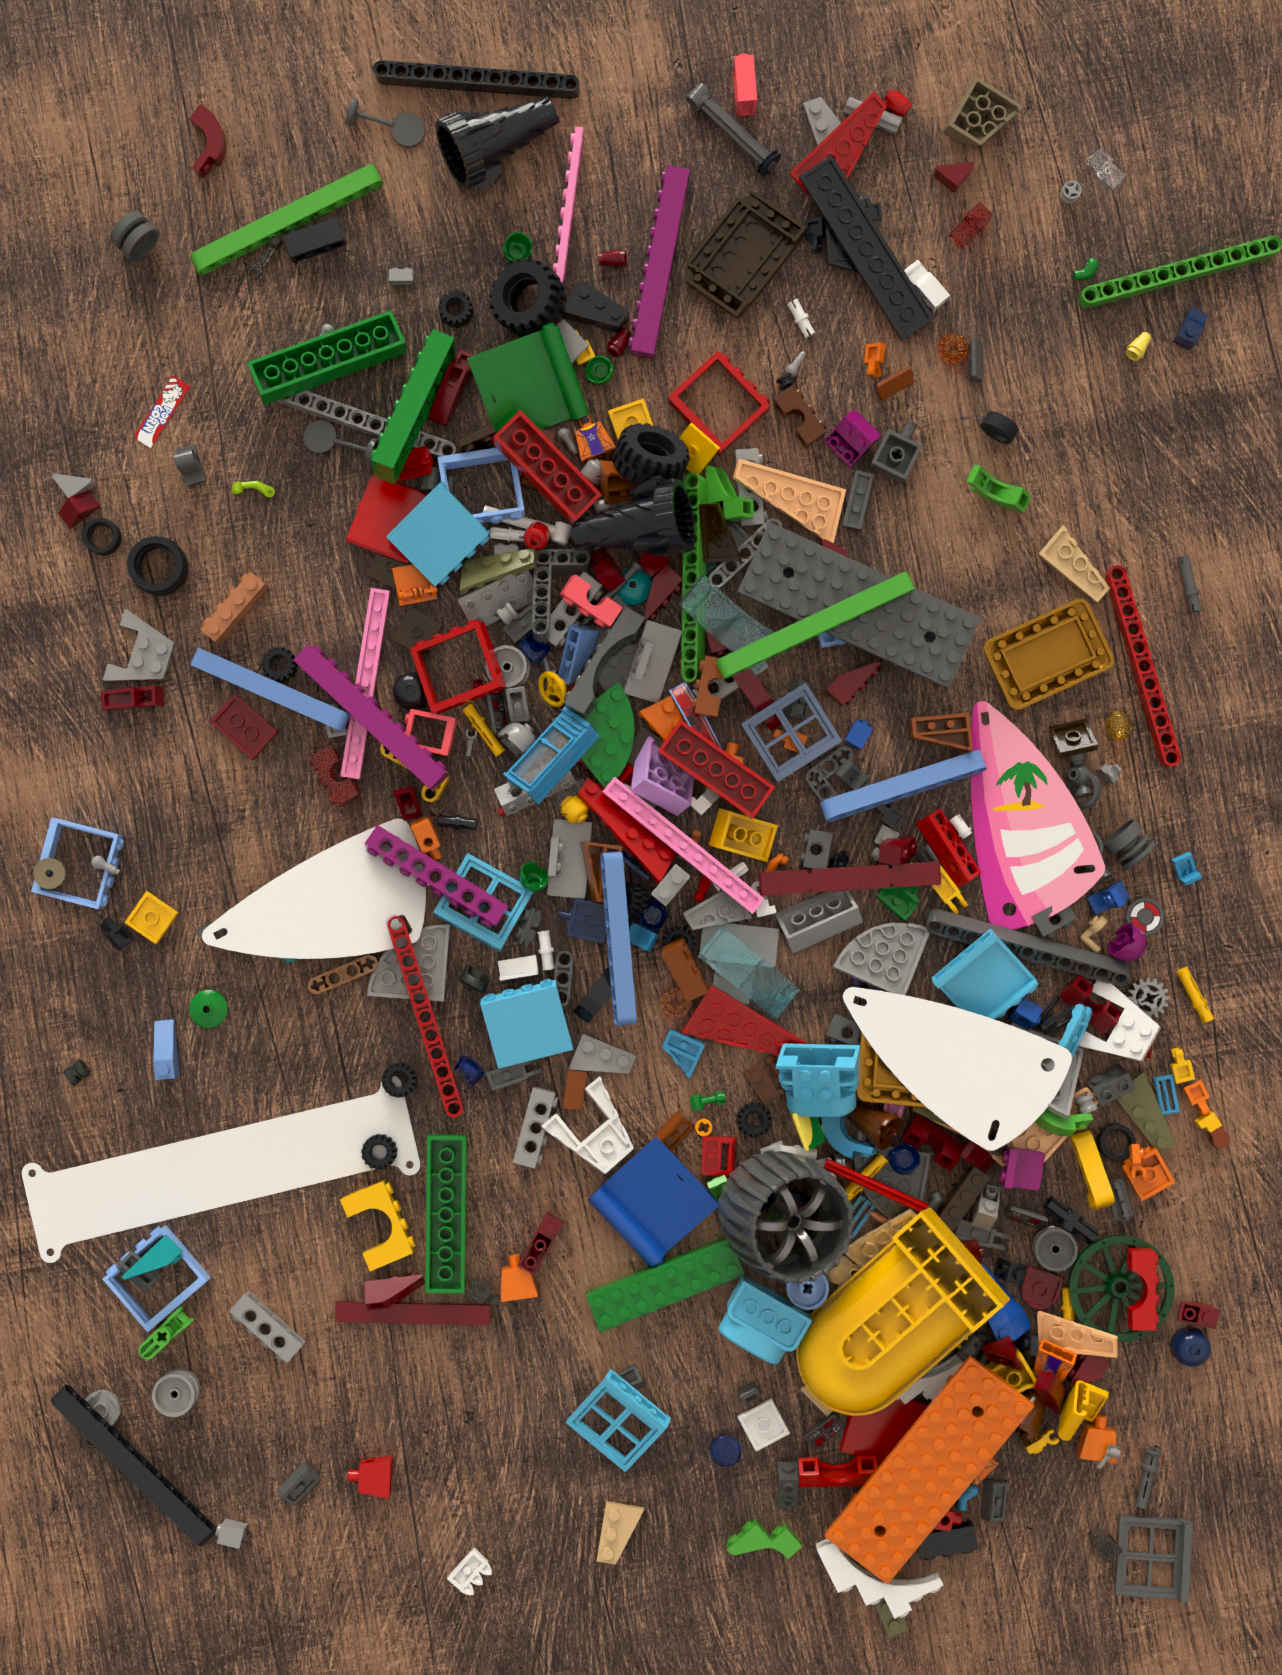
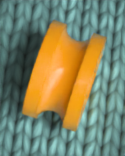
(705, 1121)

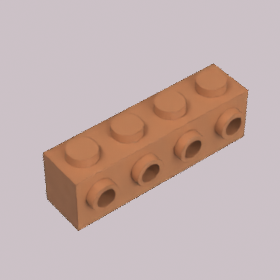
(234, 608)

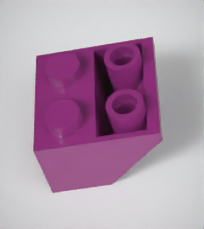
(852, 438)

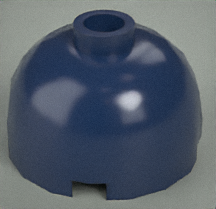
(1190, 1346)

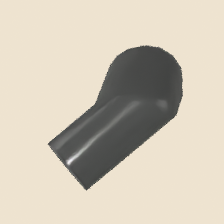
(937, 1201)

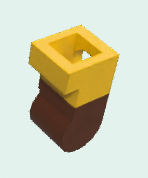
(1217, 1135)

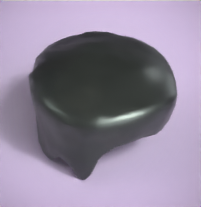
(474, 979)

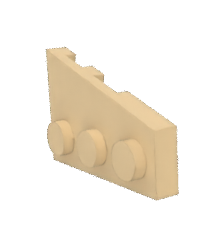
(616, 1530)

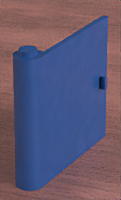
(652, 1203)

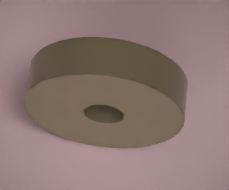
(43, 879)

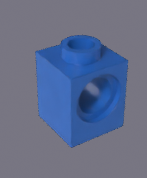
(858, 734)
(1026, 1014)

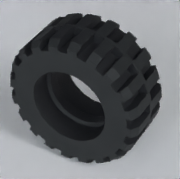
(509, 286)
(649, 452)

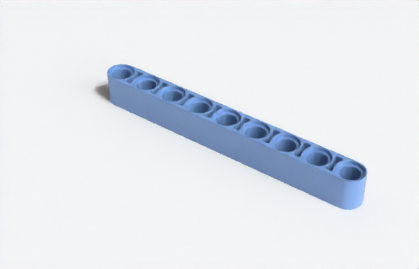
(270, 689)
(903, 786)
(618, 938)

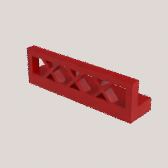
(947, 849)

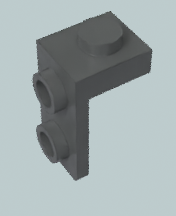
(787, 1484)

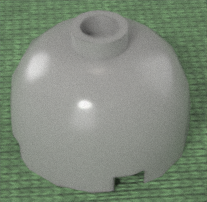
(517, 737)

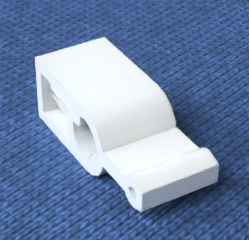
(927, 286)

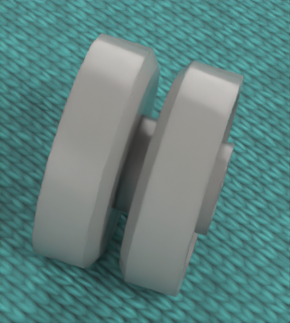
(520, 666)
(167, 1400)

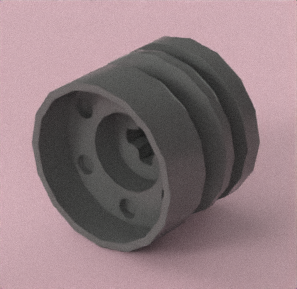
(1127, 841)

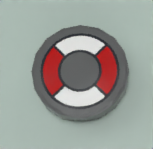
(1145, 914)

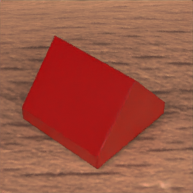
(626, 775)

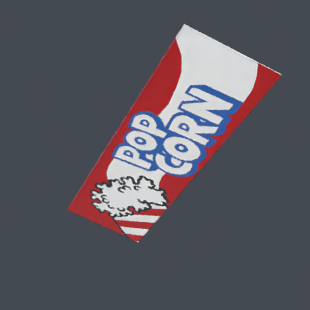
(161, 411)

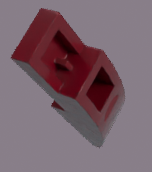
(451, 389)

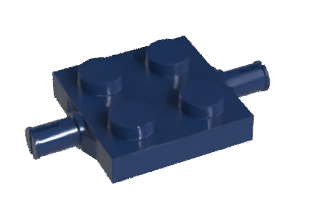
(586, 920)

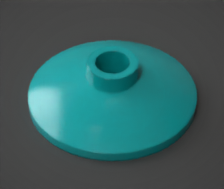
(640, 593)

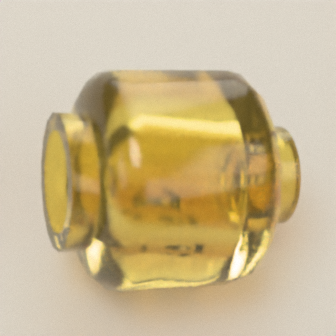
(1118, 725)

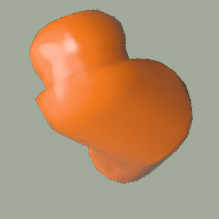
(778, 859)

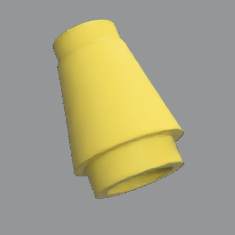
(1138, 347)

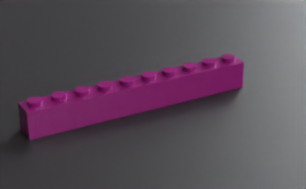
(660, 261)
(371, 717)

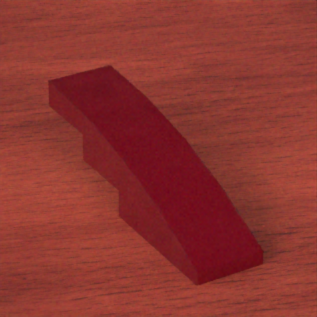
(756, 695)

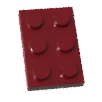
(243, 726)

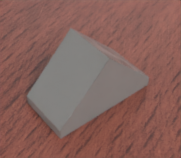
(73, 485)

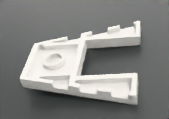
(1131, 1034)
(604, 1145)

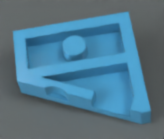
(683, 1050)

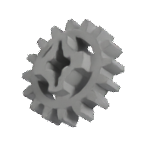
(1143, 990)

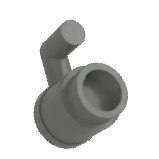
(430, 481)

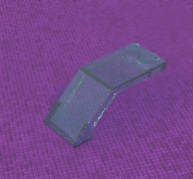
(722, 617)
(748, 972)

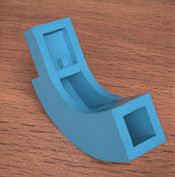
(842, 1142)

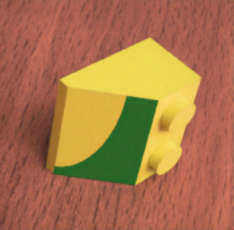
(809, 1131)

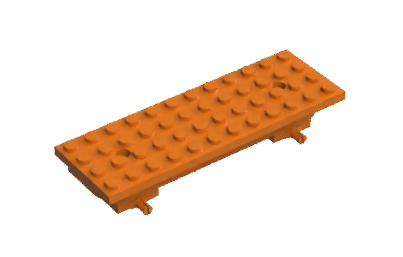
(929, 1469)

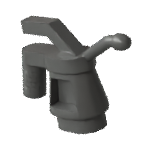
(973, 1347)

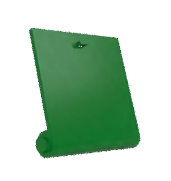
(530, 377)

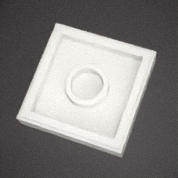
(763, 1424)

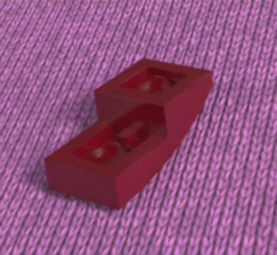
(977, 1156)

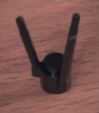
(1050, 1024)

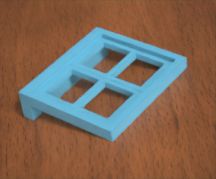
(470, 926)
(635, 1404)

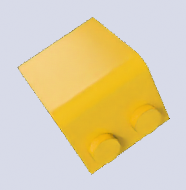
(1081, 1403)

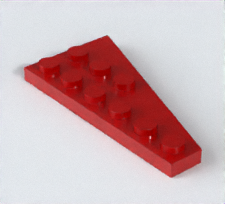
(846, 140)
(634, 837)
(736, 1024)

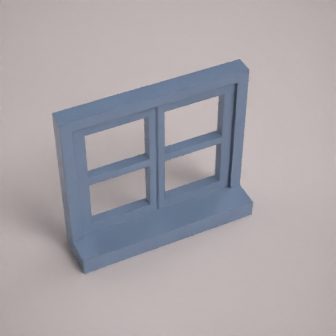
(805, 755)

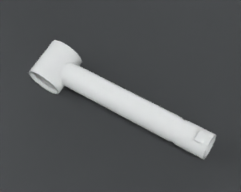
(559, 532)

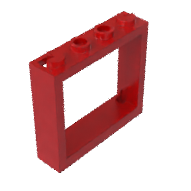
(737, 374)
(498, 680)

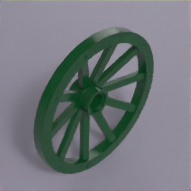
(1080, 1263)

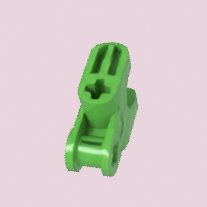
(164, 1334)

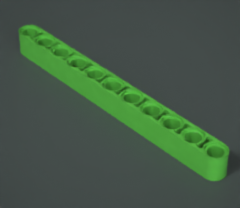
(286, 219)
(1186, 266)
(689, 570)
(815, 625)

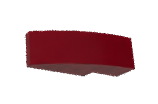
(132, 698)
(1050, 1390)

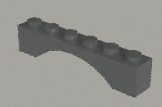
(625, 630)

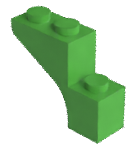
(721, 491)
(755, 1537)

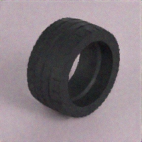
(141, 549)

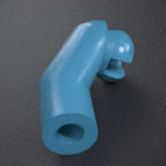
(970, 1492)

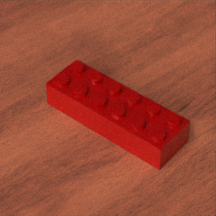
(545, 467)
(716, 769)

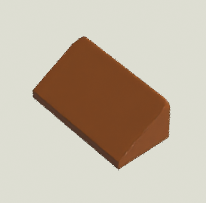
(894, 383)
(575, 1090)
(674, 1131)

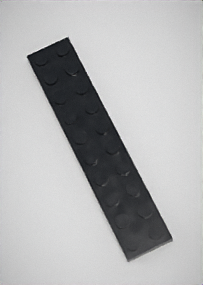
(866, 247)

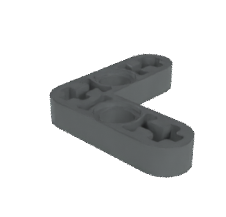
(823, 774)

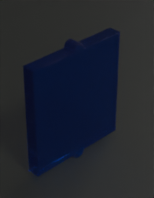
(635, 866)

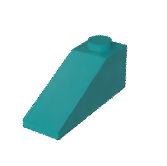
(160, 1255)

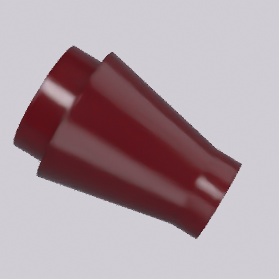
(613, 258)
(618, 343)

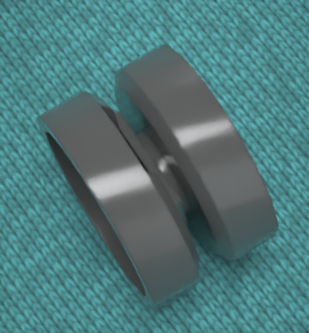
(134, 235)
(1054, 1236)

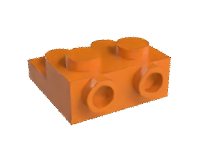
(1157, 1176)

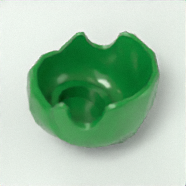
(517, 246)
(599, 370)
(533, 877)

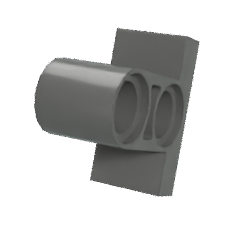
(189, 465)

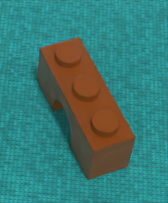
(705, 703)

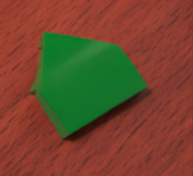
(899, 900)

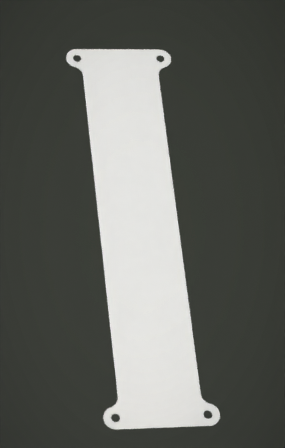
(214, 1170)

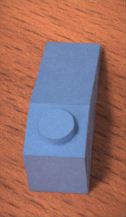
(577, 650)
(165, 1050)

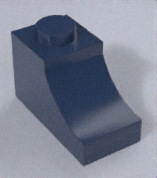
(1190, 328)

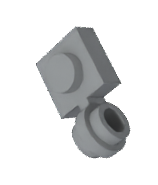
(883, 834)

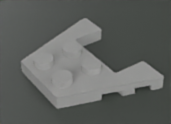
(149, 656)

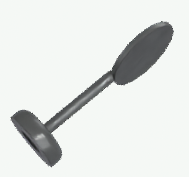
(406, 127)
(321, 437)

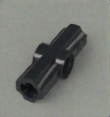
(1071, 1220)

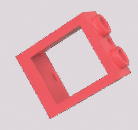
(744, 85)
(448, 735)

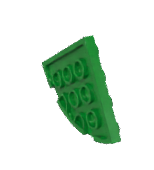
(614, 723)

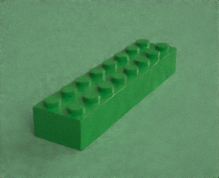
(327, 357)
(412, 407)
(446, 1213)
(664, 1284)

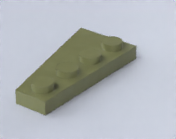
(495, 567)

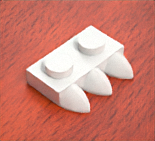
(468, 1571)

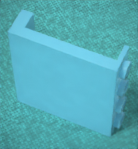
(438, 535)
(986, 978)
(526, 1023)

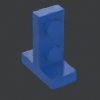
(1109, 897)

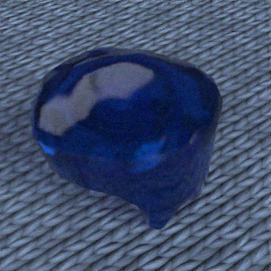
(534, 650)
(654, 915)
(469, 1069)
(904, 1158)
(725, 1450)

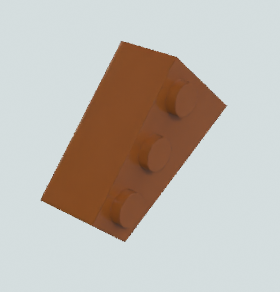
(591, 856)
(684, 969)

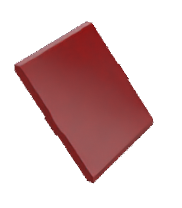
(379, 513)
(881, 1431)

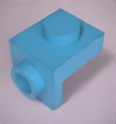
(1186, 869)
(642, 937)

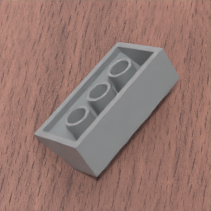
(818, 918)

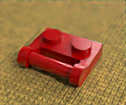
(712, 1155)

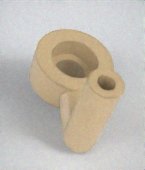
(1096, 925)

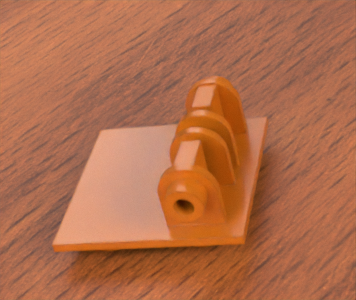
(412, 585)

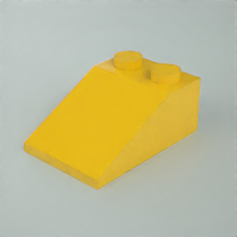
(742, 835)

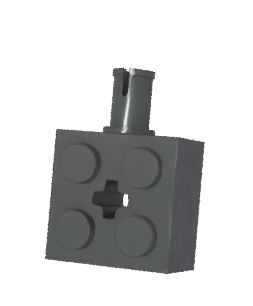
(902, 446)

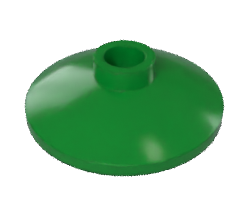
(217, 1005)

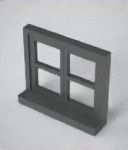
(1181, 1557)

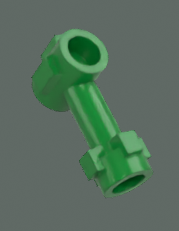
(697, 1101)

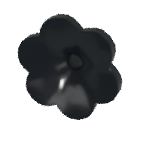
(840, 860)

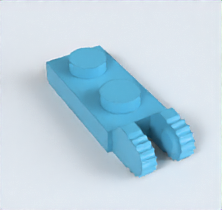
(1076, 1028)

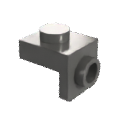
(852, 775)

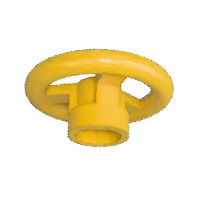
(555, 687)

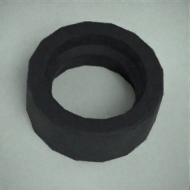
(999, 427)
(94, 523)
(1103, 1134)

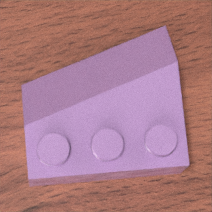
(661, 780)

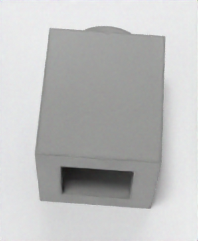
(231, 1533)

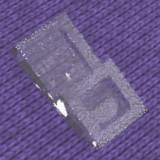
(1105, 170)

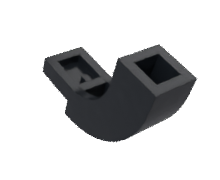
(595, 998)

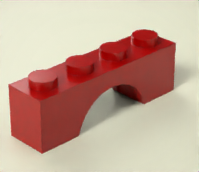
(1143, 1314)
(819, 1474)

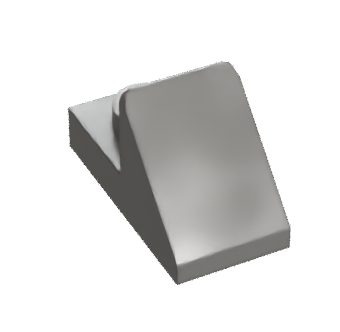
(517, 704)

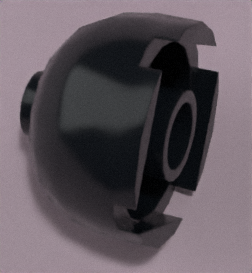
(409, 691)

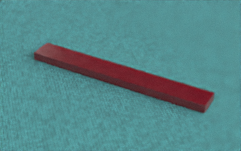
(414, 1313)

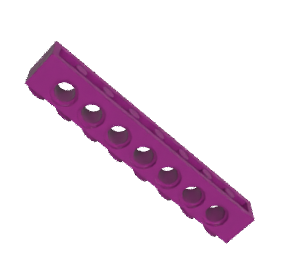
(381, 836)

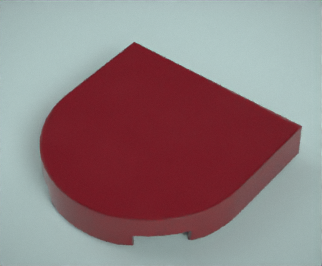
(1041, 1288)

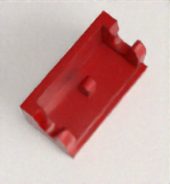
(418, 464)

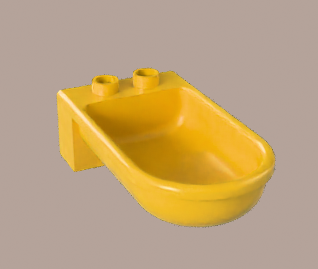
(896, 1318)

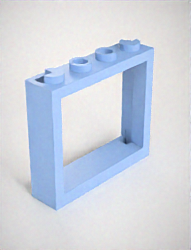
(484, 457)
(49, 851)
(131, 1303)

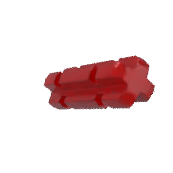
(702, 889)

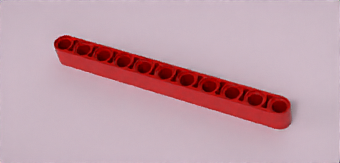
(1139, 675)
(429, 1024)

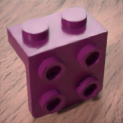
(1021, 1168)

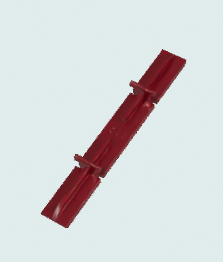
(849, 878)

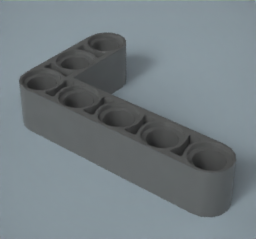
(540, 587)

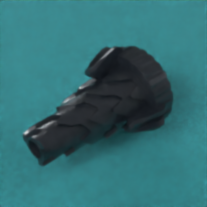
(478, 142)
(654, 522)

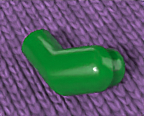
(1089, 270)

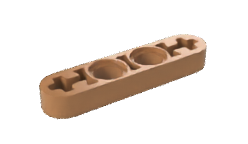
(342, 972)

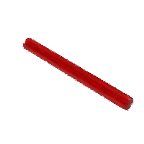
(875, 1186)

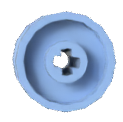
(809, 1297)

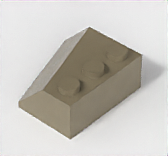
(980, 114)

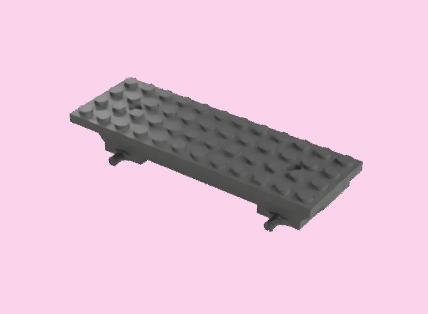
(908, 632)

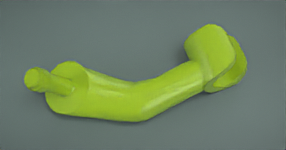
(268, 491)

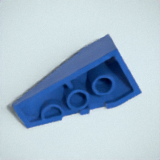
(1010, 1319)

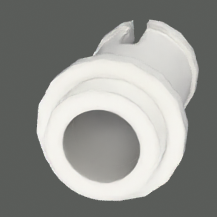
(961, 826)

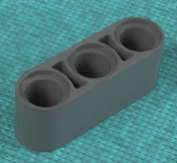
(568, 969)

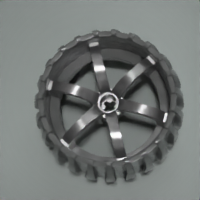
(825, 1233)

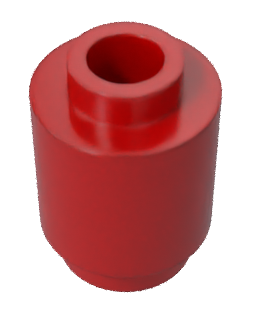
(897, 103)

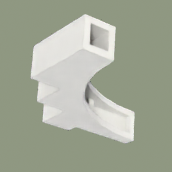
(933, 1380)
(897, 1593)

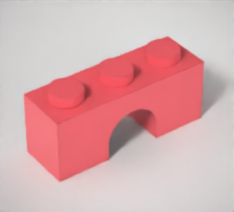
(576, 593)

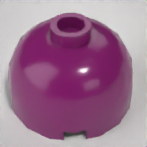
(1128, 944)

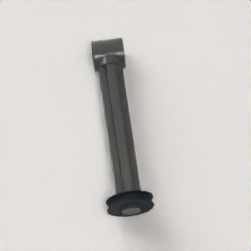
(701, 99)

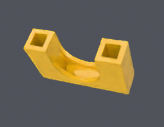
(380, 1197)

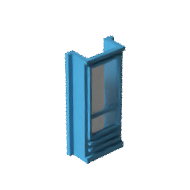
(552, 755)

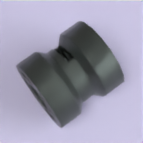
(77, 1072)

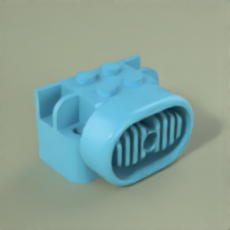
(820, 1078)
(763, 1321)

